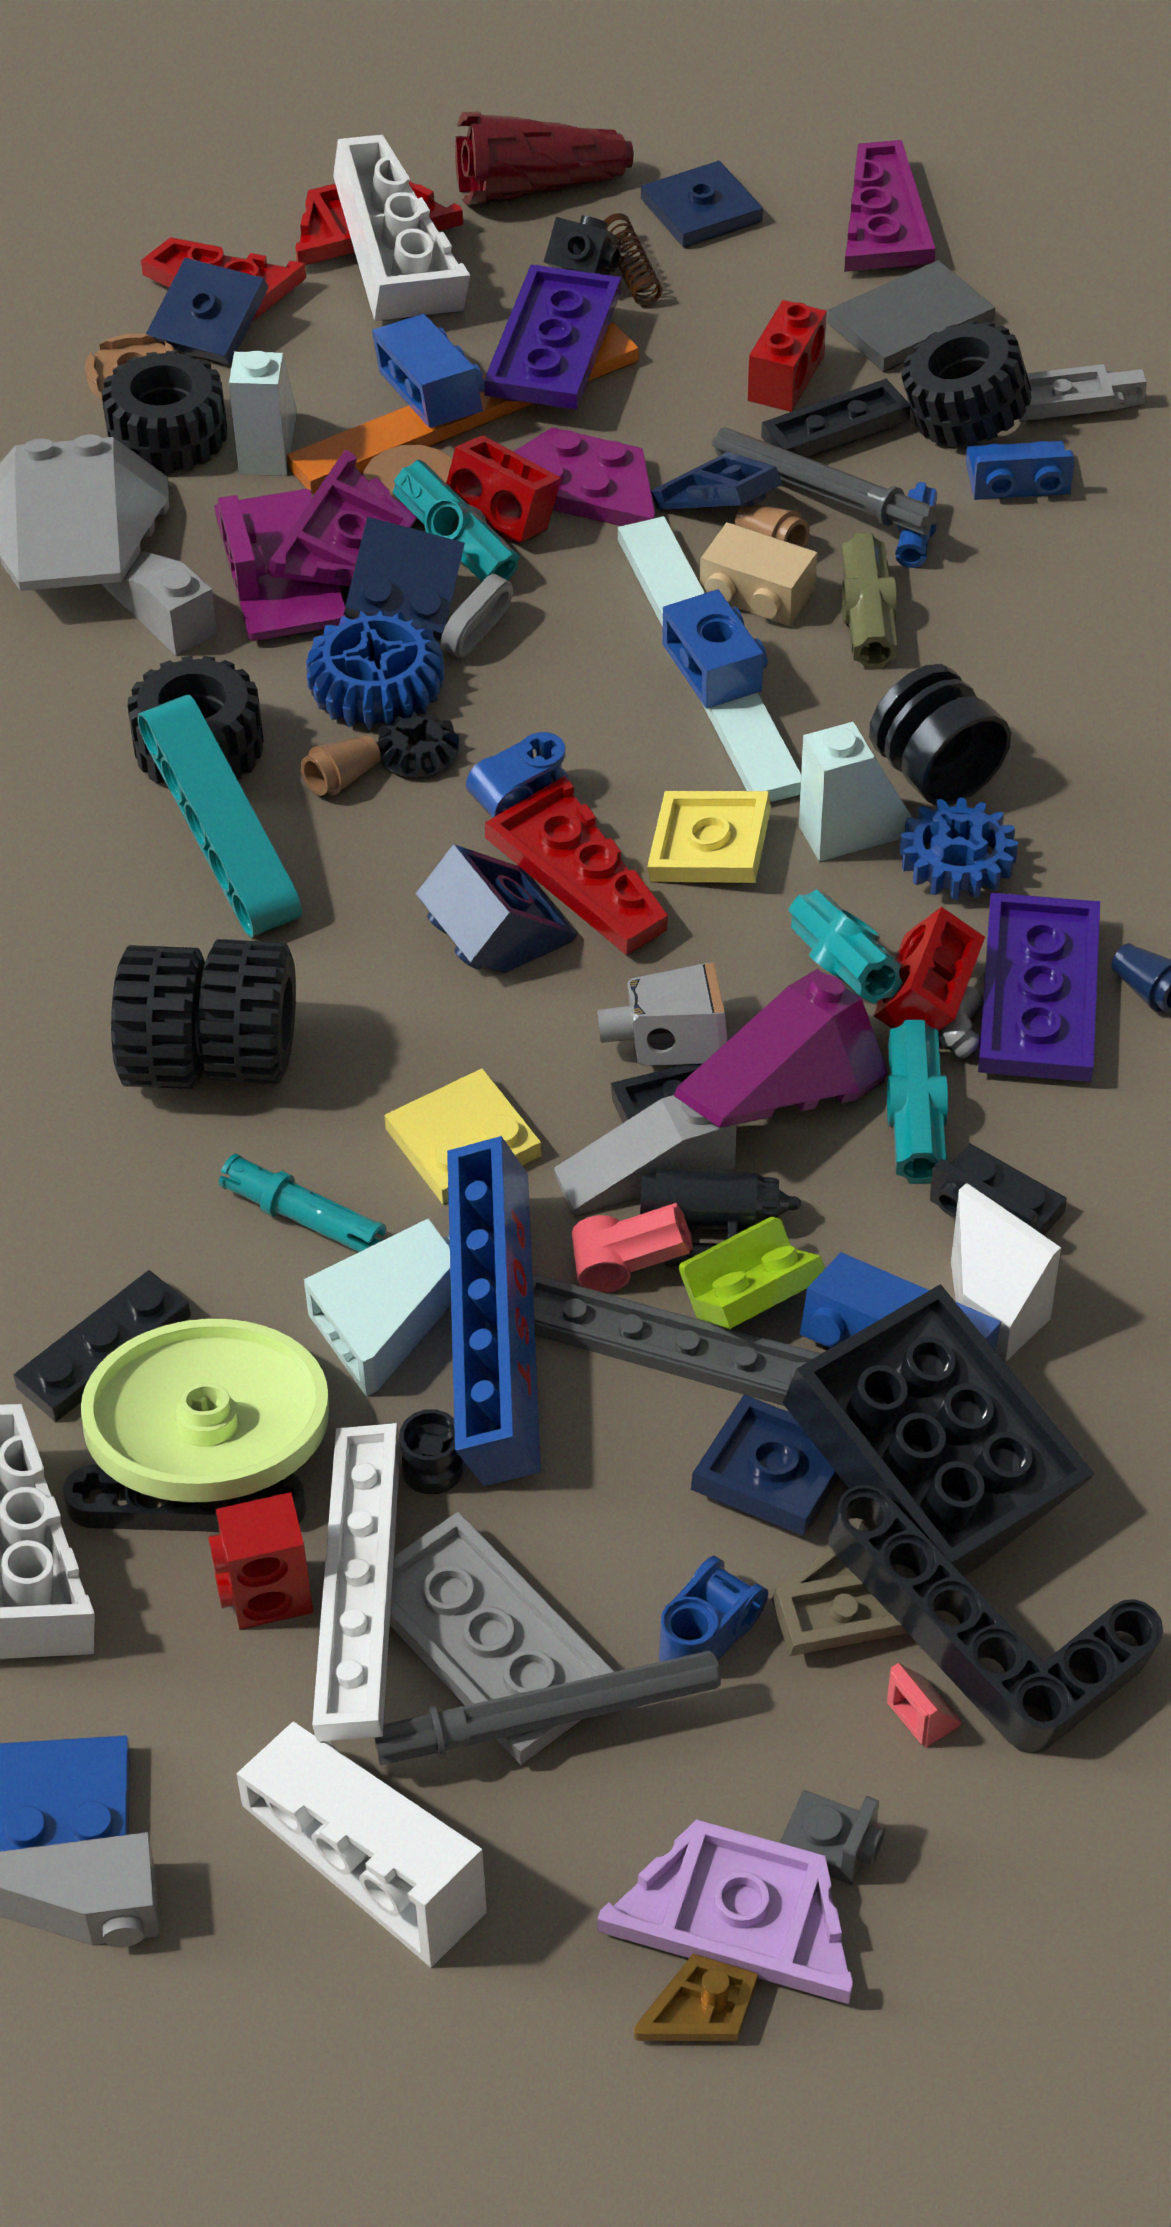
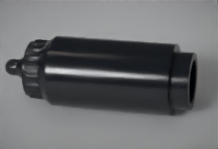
(715, 1200)

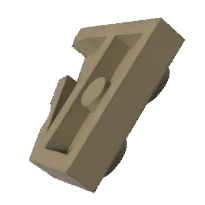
(830, 1607)

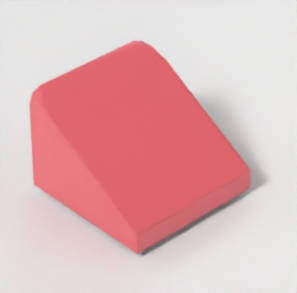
(920, 1706)

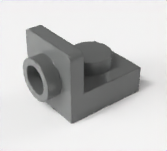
(836, 1832)

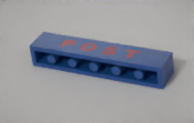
(492, 1313)

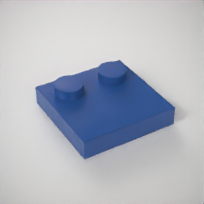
(63, 1791)

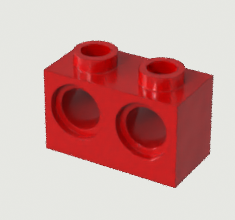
(786, 355)
(505, 486)
(934, 971)
(261, 1561)

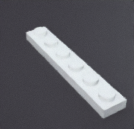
(357, 1584)

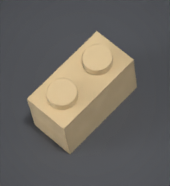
(759, 573)

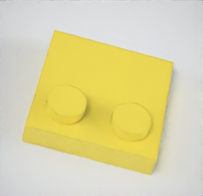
(709, 836)
(456, 1117)

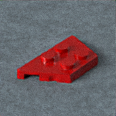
(326, 231)

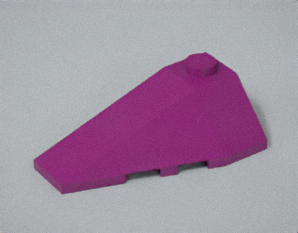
(795, 1051)

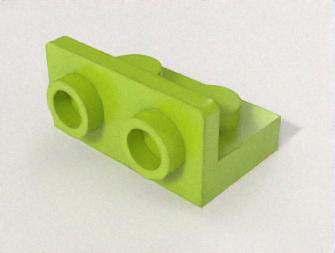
(747, 1274)

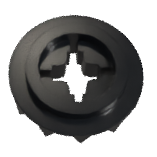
(427, 756)

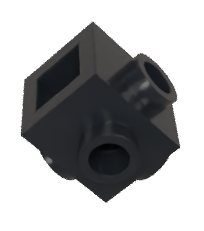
(583, 246)

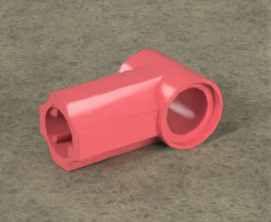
(612, 1248)

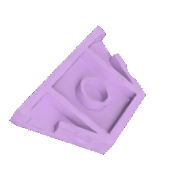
(739, 1905)

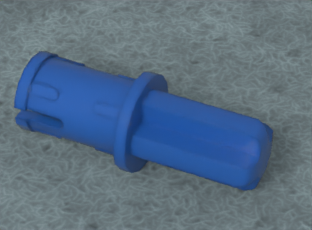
(911, 544)

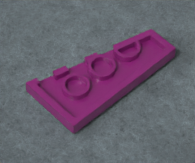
(886, 212)

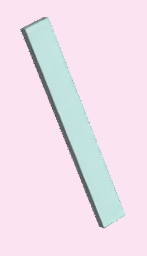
(742, 723)

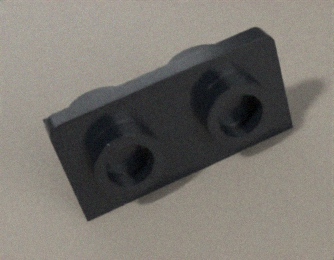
(1000, 1182)

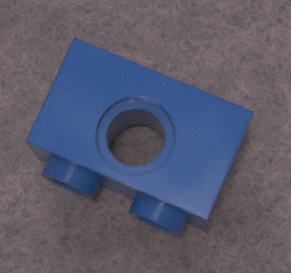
(713, 648)

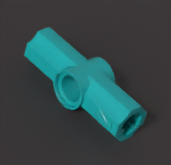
(437, 509)
(845, 946)
(916, 1100)

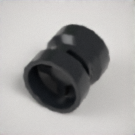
(429, 1452)

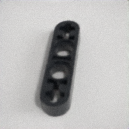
(172, 1516)

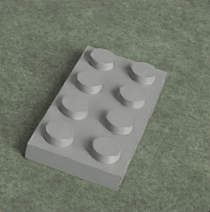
(484, 1625)

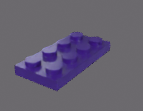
(552, 337)
(1040, 987)

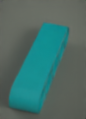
(219, 816)

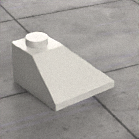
(1002, 1269)

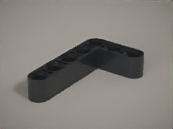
(984, 1631)

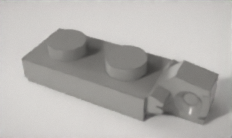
(1083, 391)

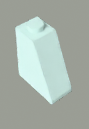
(262, 412)
(846, 795)
(382, 1301)

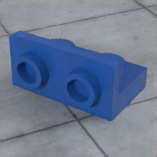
(1020, 470)

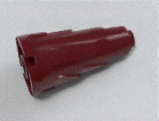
(522, 156)

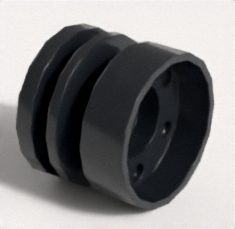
(939, 734)

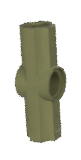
(869, 601)

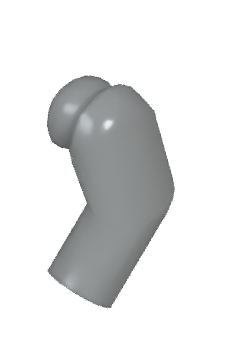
(958, 1033)

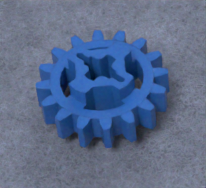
(958, 848)

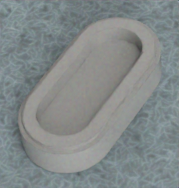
(477, 616)

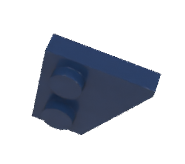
(720, 482)

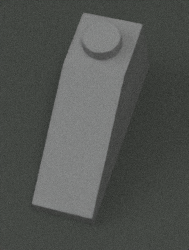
(168, 601)
(659, 1137)
(84, 1889)

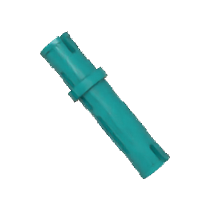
(281, 1195)

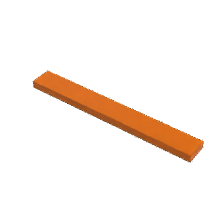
(406, 428)

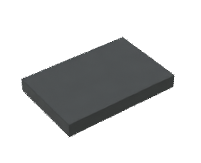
(903, 312)

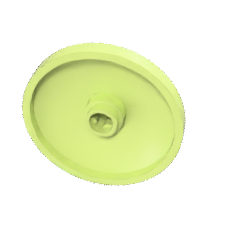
(205, 1410)

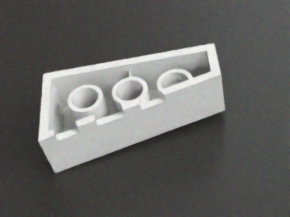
(396, 244)
(40, 1582)
(368, 1841)

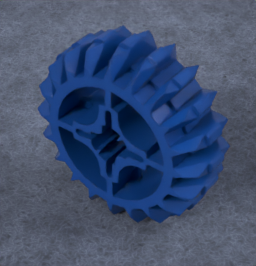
(375, 669)

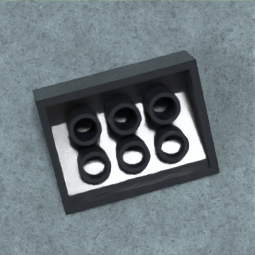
(937, 1428)

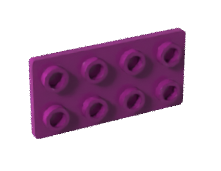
(271, 605)

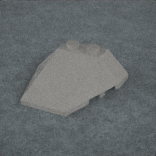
(76, 511)

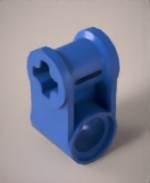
(515, 773)
(711, 1609)

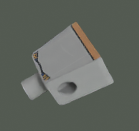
(670, 1016)

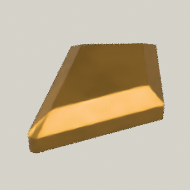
(700, 2004)

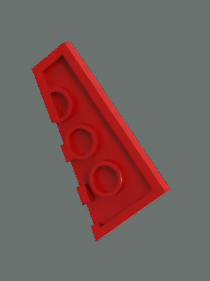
(571, 858)

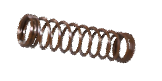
(644, 280)

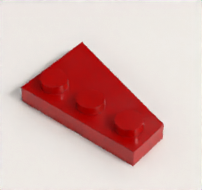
(167, 258)

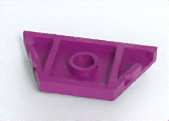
(598, 476)
(330, 529)

